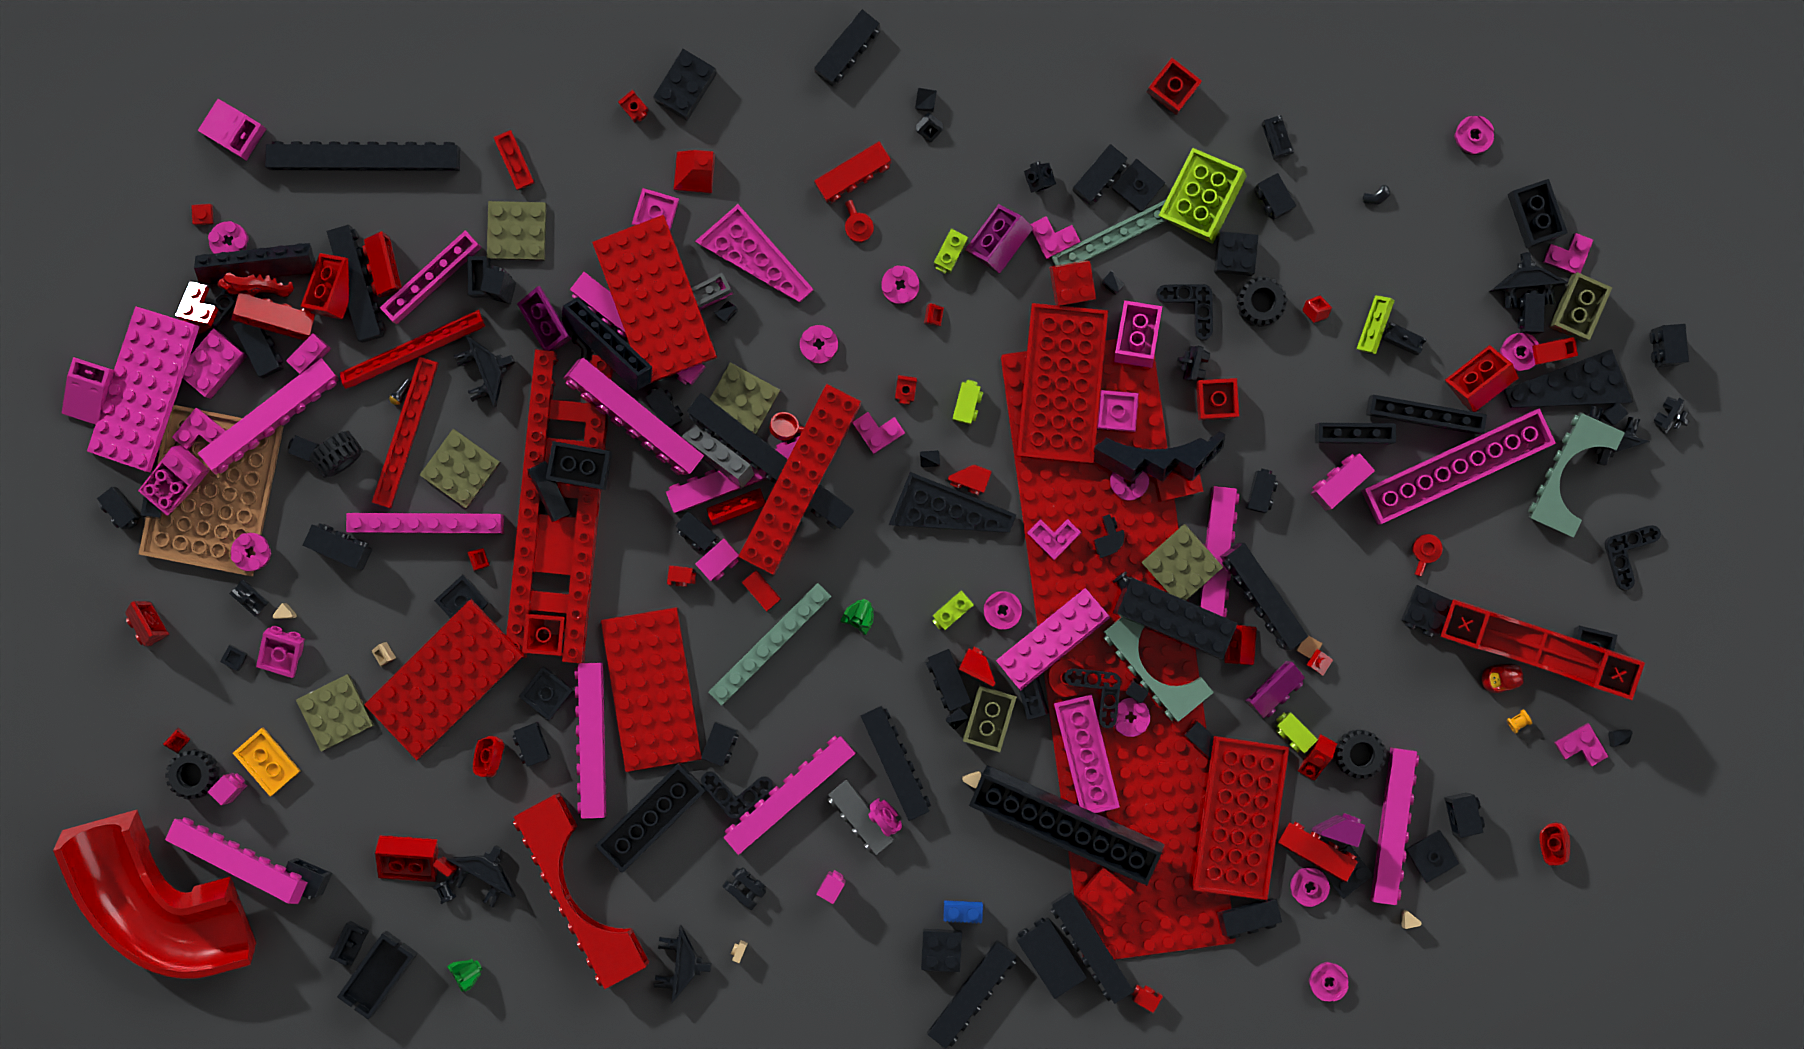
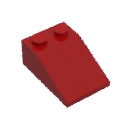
(328, 287)
(145, 622)

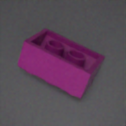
(999, 238)
(543, 320)
(1276, 689)
(1342, 828)

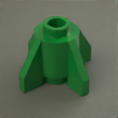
(859, 615)
(465, 973)

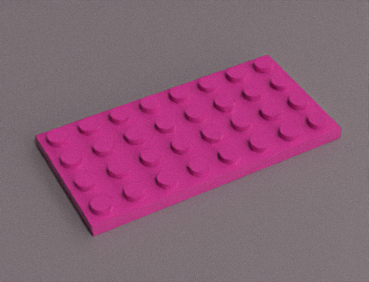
(143, 389)

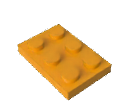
(266, 761)

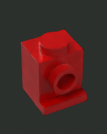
(630, 99)
(905, 381)
(681, 576)
(1146, 998)

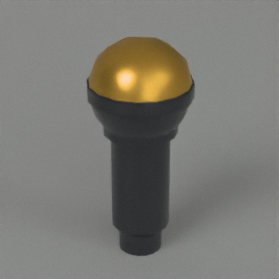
(397, 397)

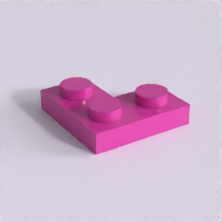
(1052, 242)
(1571, 259)
(197, 425)
(875, 436)
(1053, 542)
(1582, 740)

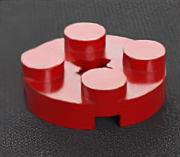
(1056, 679)

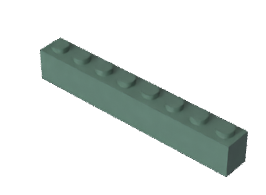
(770, 644)

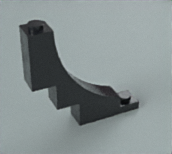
(1159, 463)

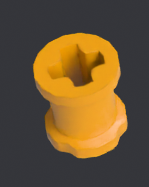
(1519, 721)

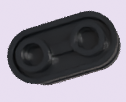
(756, 887)

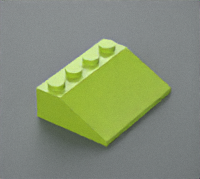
(1203, 195)

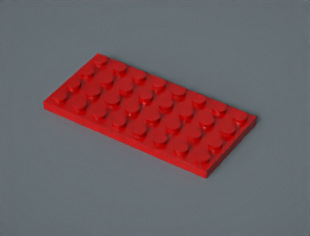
(654, 297)
(1062, 383)
(444, 679)
(651, 689)
(1240, 818)

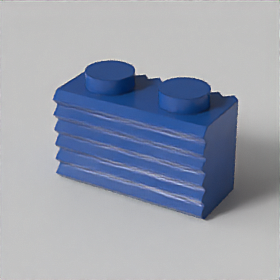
(963, 911)

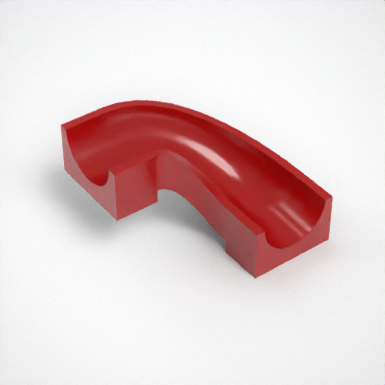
(141, 913)

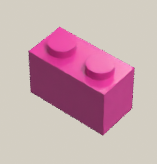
(308, 353)
(717, 560)
(227, 788)
(831, 886)

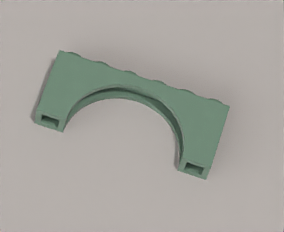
(1584, 434)
(1176, 699)

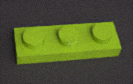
(1375, 324)

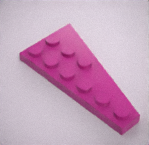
(747, 247)

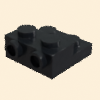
(1426, 611)

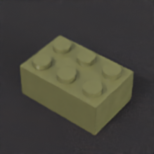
(1580, 307)
(989, 718)

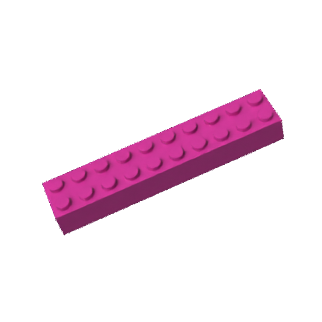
(1458, 466)

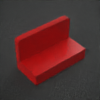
(1242, 646)

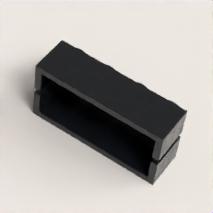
(377, 975)

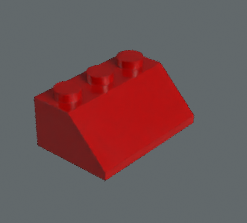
(382, 264)
(1482, 378)
(406, 858)

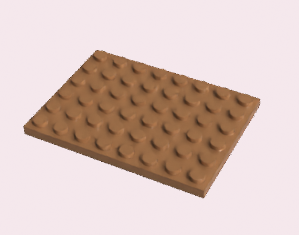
(219, 508)

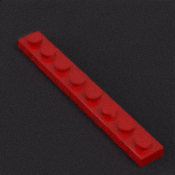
(412, 349)
(405, 432)

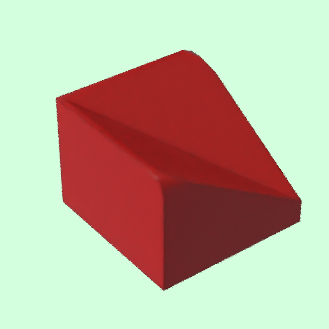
(1317, 309)

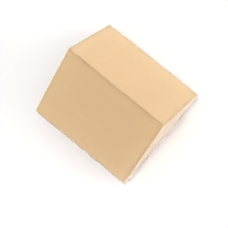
(284, 611)
(383, 654)
(972, 779)
(1409, 920)

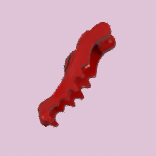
(254, 285)

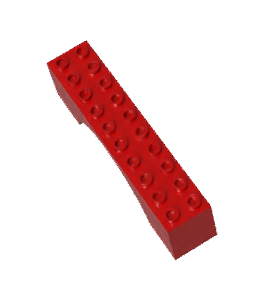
(800, 479)
(1543, 648)
(610, 950)

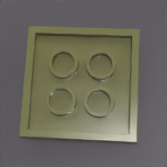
(516, 230)
(745, 397)
(460, 468)
(1182, 563)
(334, 712)

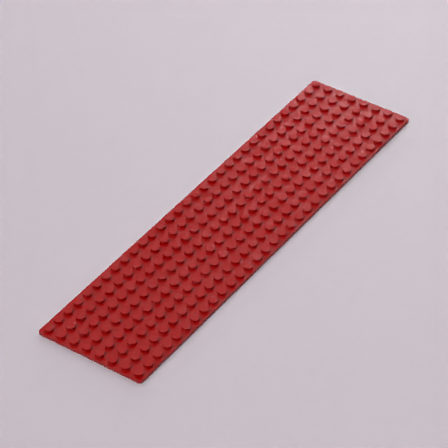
(1159, 772)

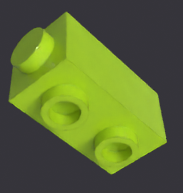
(950, 251)
(966, 402)
(952, 611)
(1295, 731)

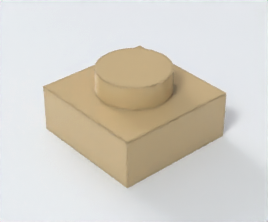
(738, 951)

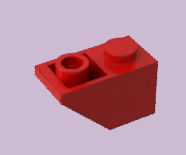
(1555, 350)
(971, 477)
(1318, 757)

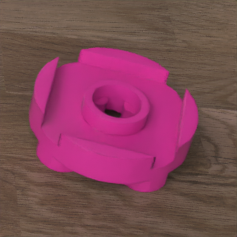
(1485, 135)
(230, 229)
(910, 280)
(810, 337)
(1519, 340)
(1129, 493)
(256, 561)
(1013, 612)
(1139, 724)
(885, 817)
(1302, 878)
(1339, 981)

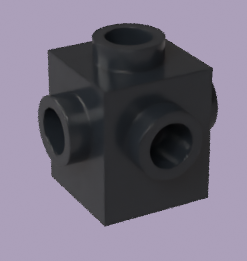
(1039, 176)

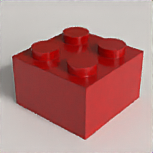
(1174, 86)
(1072, 282)
(1217, 399)
(1105, 893)

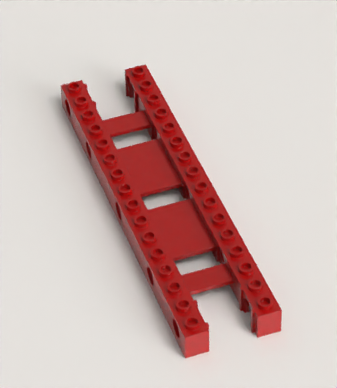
(569, 542)

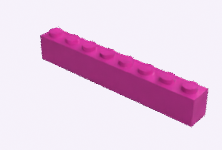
(601, 301)
(268, 416)
(714, 484)
(425, 523)
(1218, 541)
(591, 740)
(789, 795)
(1393, 826)
(236, 861)

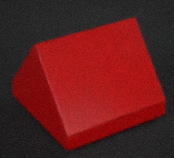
(933, 314)
(478, 559)
(176, 740)

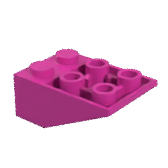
(232, 129)
(86, 390)
(173, 479)

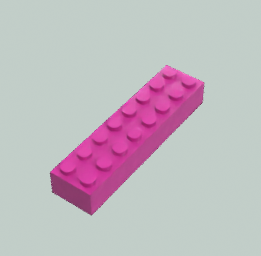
(633, 417)

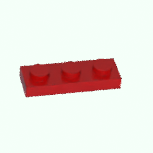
(514, 160)
(736, 506)

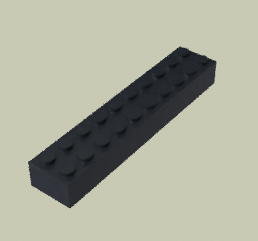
(1067, 825)

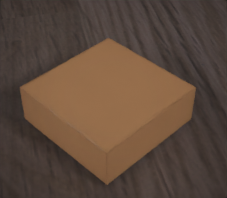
(1308, 647)

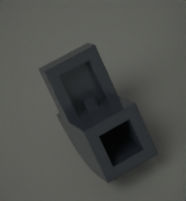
(1113, 541)

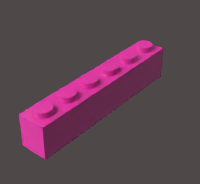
(430, 277)

